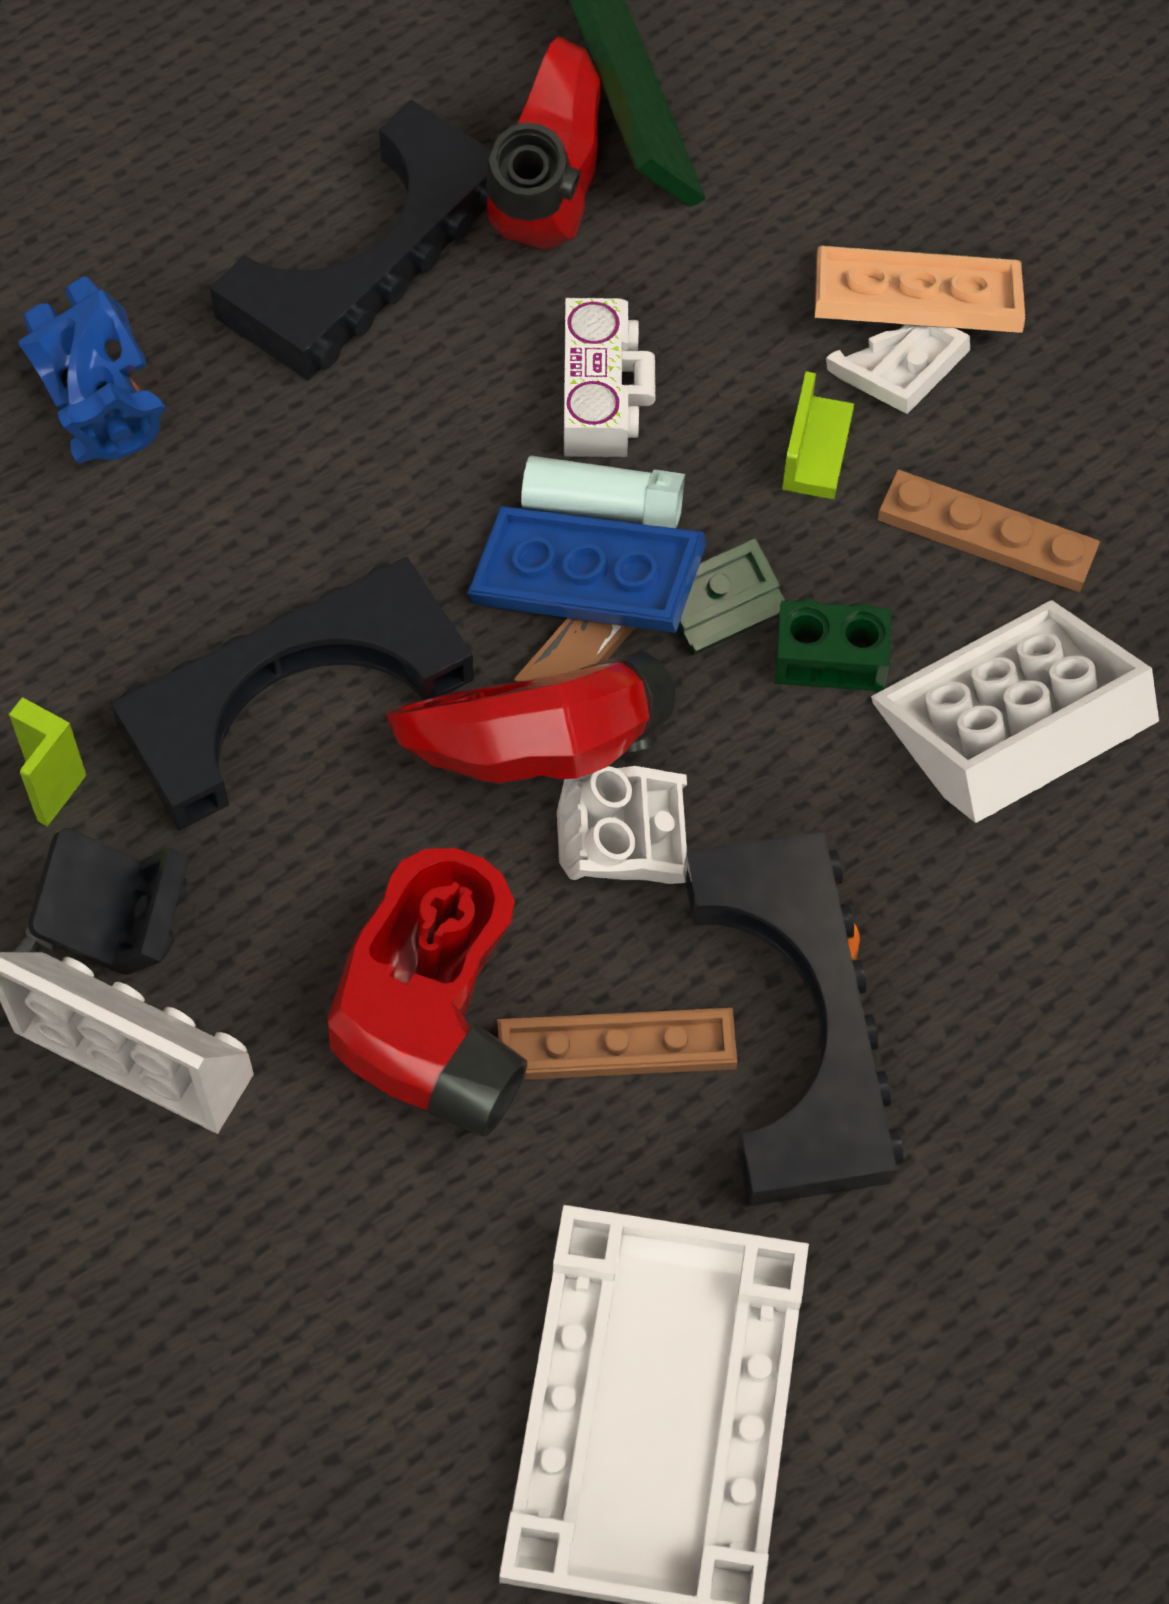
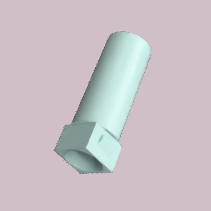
(603, 492)

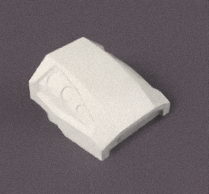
(623, 825)

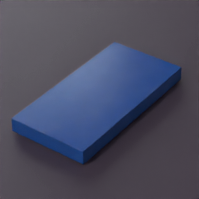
(588, 568)

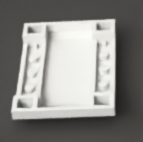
(656, 1413)

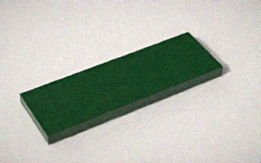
(637, 97)

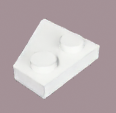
(902, 363)

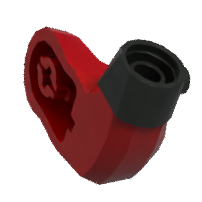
(549, 157)
(541, 725)
(412, 983)

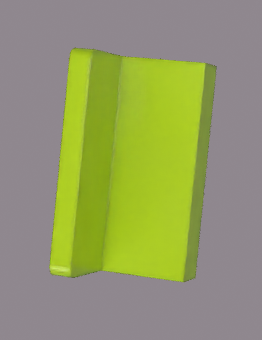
(817, 443)
(51, 758)

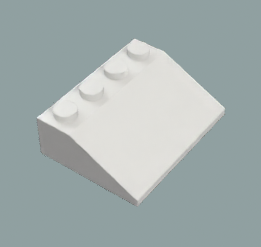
(1019, 708)
(124, 1037)

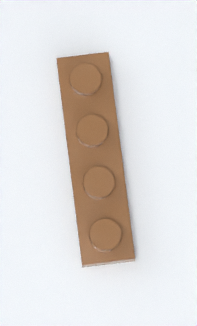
(988, 530)

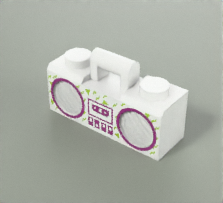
(597, 406)

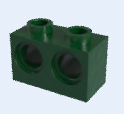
(832, 657)

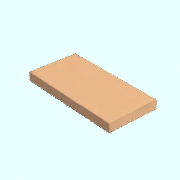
(919, 289)

